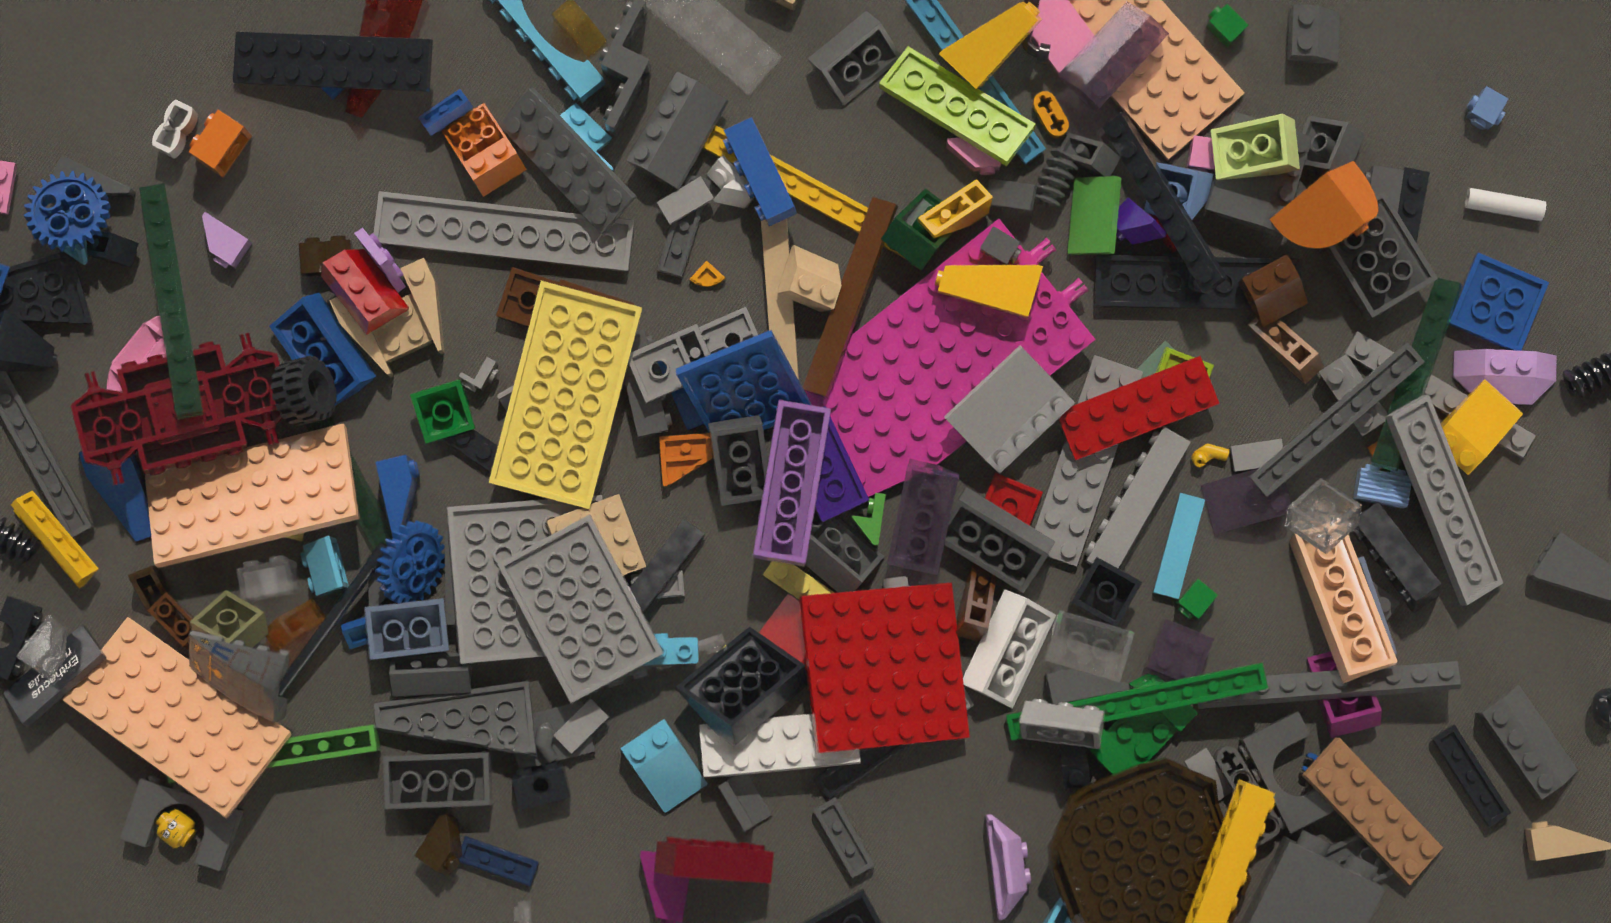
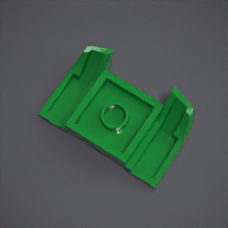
(1140, 737)

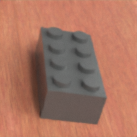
(996, 540)
(437, 780)

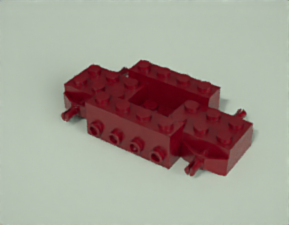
(144, 419)

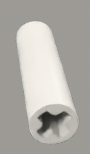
(1505, 204)

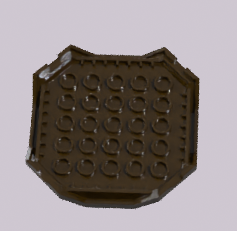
(1137, 845)

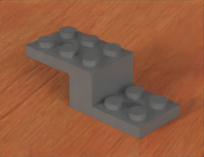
(625, 66)

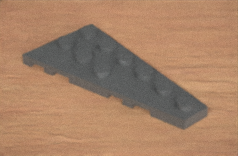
(483, 718)

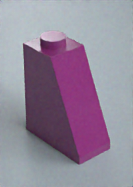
(666, 891)

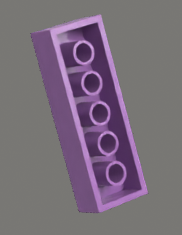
(791, 483)

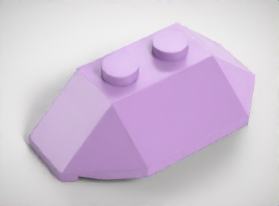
(1515, 374)
(1007, 865)

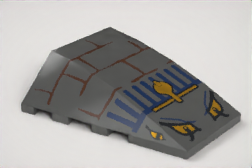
(241, 672)

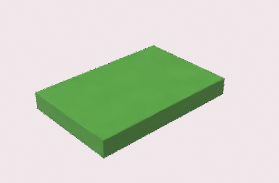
(1094, 215)

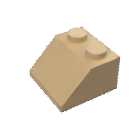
(810, 280)

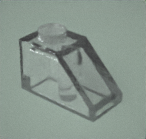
(45, 648)

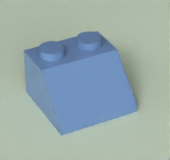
(1189, 185)

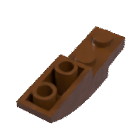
(173, 618)

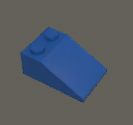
(398, 488)

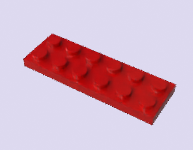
(1138, 408)

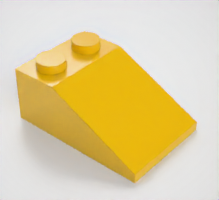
(1478, 425)

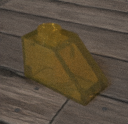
(578, 27)

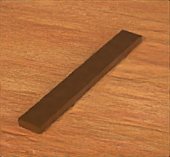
(850, 298)

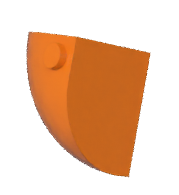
(1329, 209)

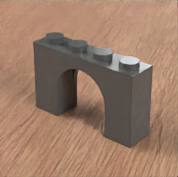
(1262, 749)
(154, 798)

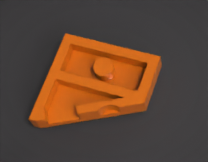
(683, 455)

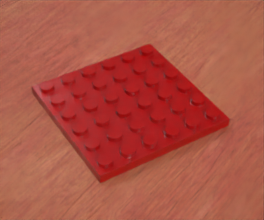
(884, 667)

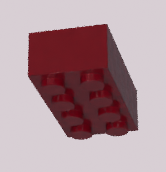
(714, 860)

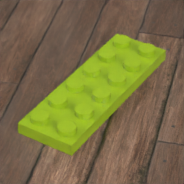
(957, 106)

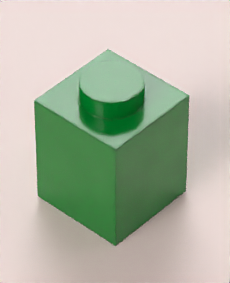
(1226, 24)
(1195, 600)

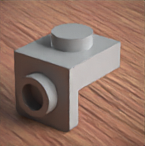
(486, 374)

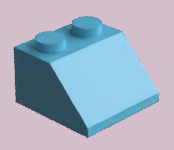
(324, 566)

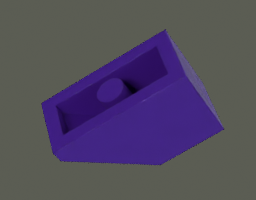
(1136, 224)

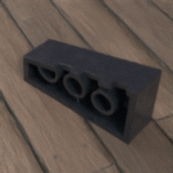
(1397, 558)

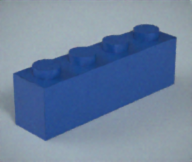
(760, 171)

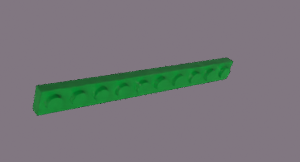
(1167, 694)

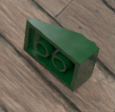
(910, 237)

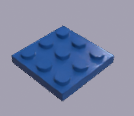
(1498, 302)

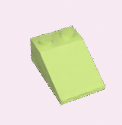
(1255, 148)

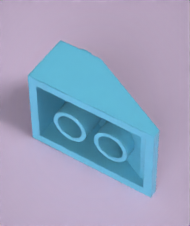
(664, 765)

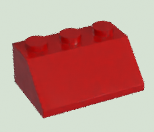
(362, 289)

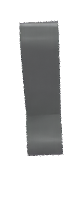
(1237, 760)

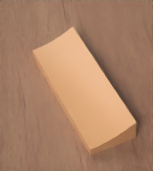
(1344, 608)

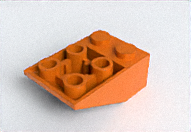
(483, 149)

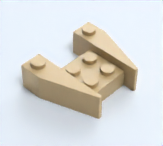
(408, 331)

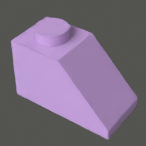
(224, 242)

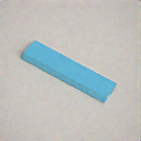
(1178, 546)

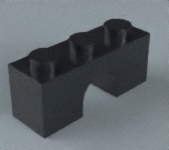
(22, 619)

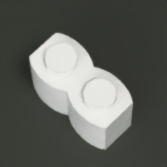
(178, 123)

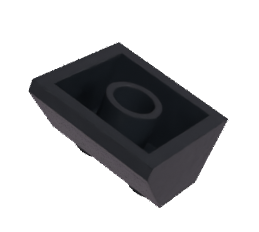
(1105, 591)

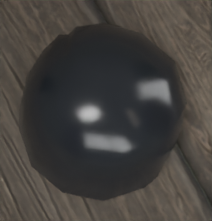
(1602, 707)

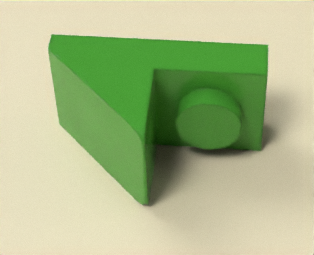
(871, 526)

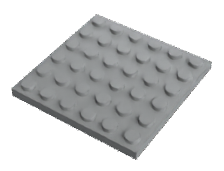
(486, 611)

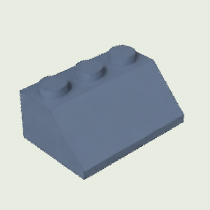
(406, 629)

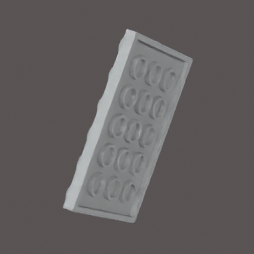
(580, 608)

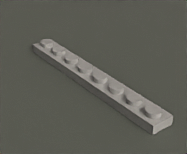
(1443, 396)

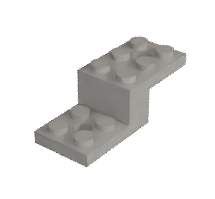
(685, 348)

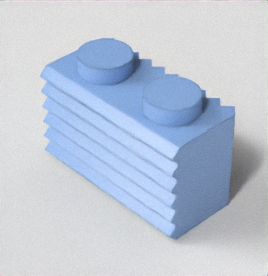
(1382, 487)

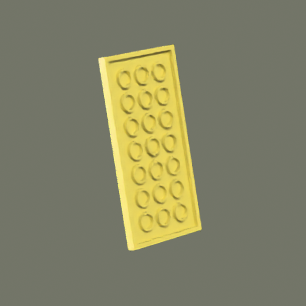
(565, 394)

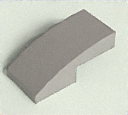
(1206, 765)

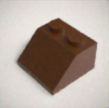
(1274, 290)

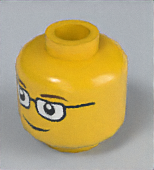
(175, 828)

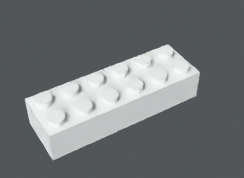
(773, 746)

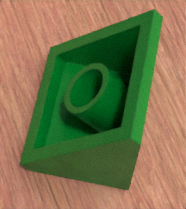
(443, 411)

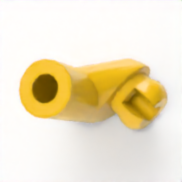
(1208, 452)

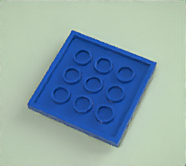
(742, 381)

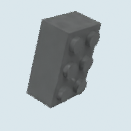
(739, 459)

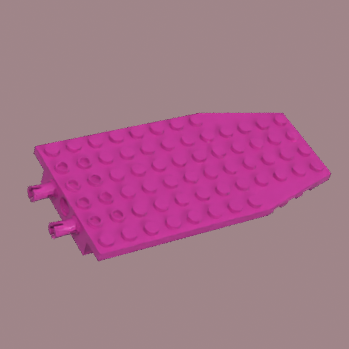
(929, 355)

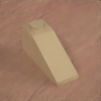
(1553, 841)

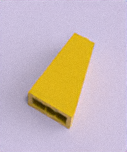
(989, 46)
(994, 286)

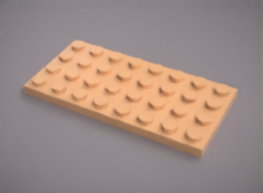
(1175, 87)
(252, 496)
(176, 718)

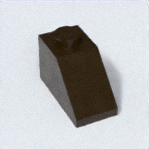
(442, 845)

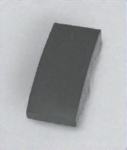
(1012, 194)

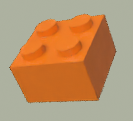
(219, 142)

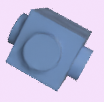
(1486, 108)

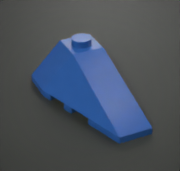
(125, 500)

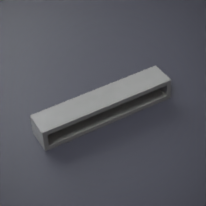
(1139, 497)

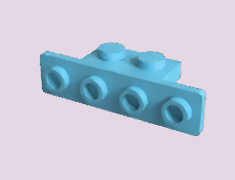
(587, 129)
(676, 650)

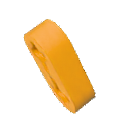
(1045, 117)

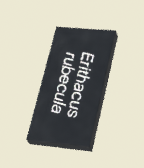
(35, 694)

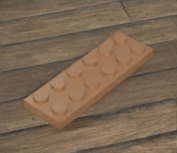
(1372, 811)

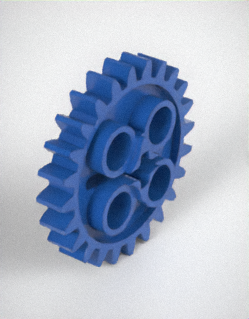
(59, 192)
(411, 562)

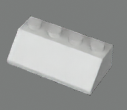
(1008, 648)

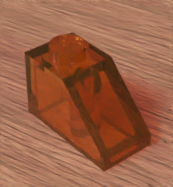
(294, 624)

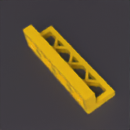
(54, 538)

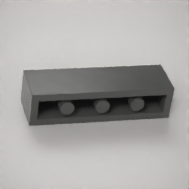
(648, 417)

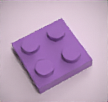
(381, 258)

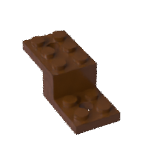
(523, 282)

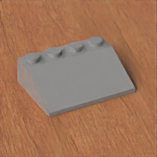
(1009, 409)

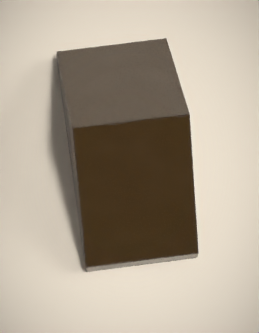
(149, 585)

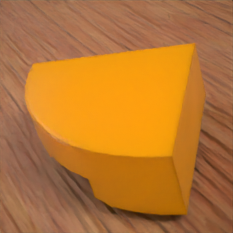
(707, 276)

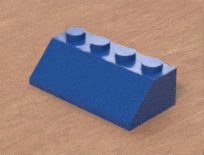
(314, 330)

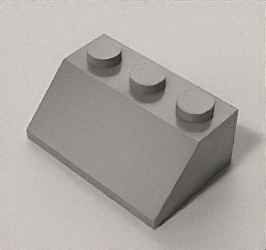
(1062, 723)

